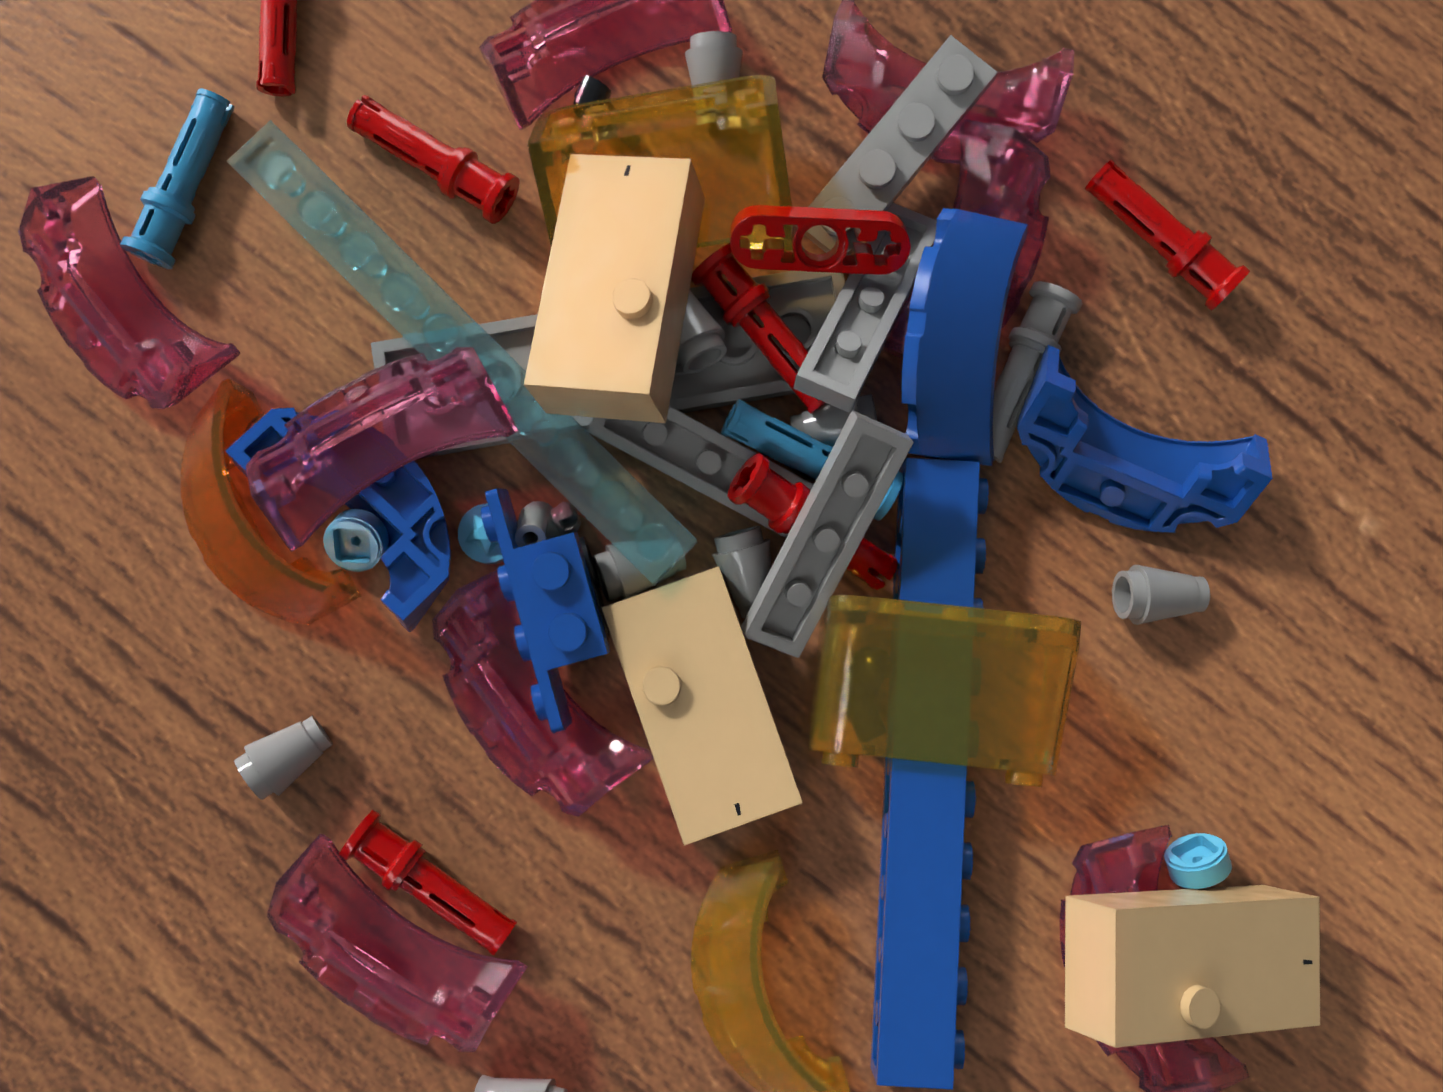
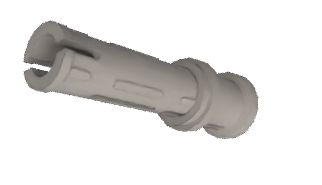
(1040, 327)

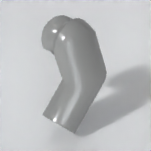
(542, 522)

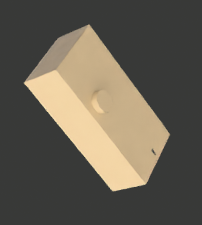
(616, 288)
(701, 705)
(1191, 963)

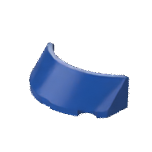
(957, 333)
(1130, 473)
(407, 506)

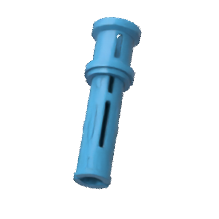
(169, 202)
(788, 446)

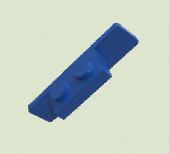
(553, 604)

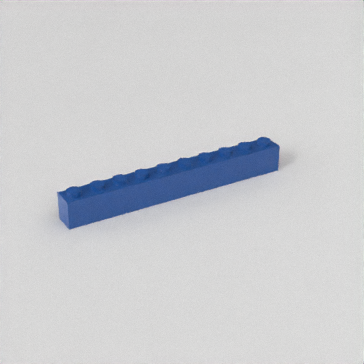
(927, 807)

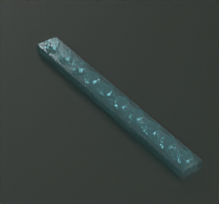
(437, 325)

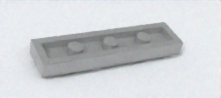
(905, 137)
(862, 320)
(688, 454)
(826, 534)

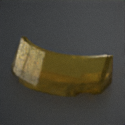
(732, 986)

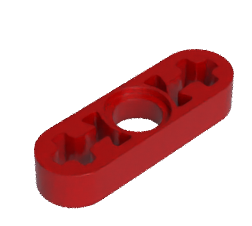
(865, 225)

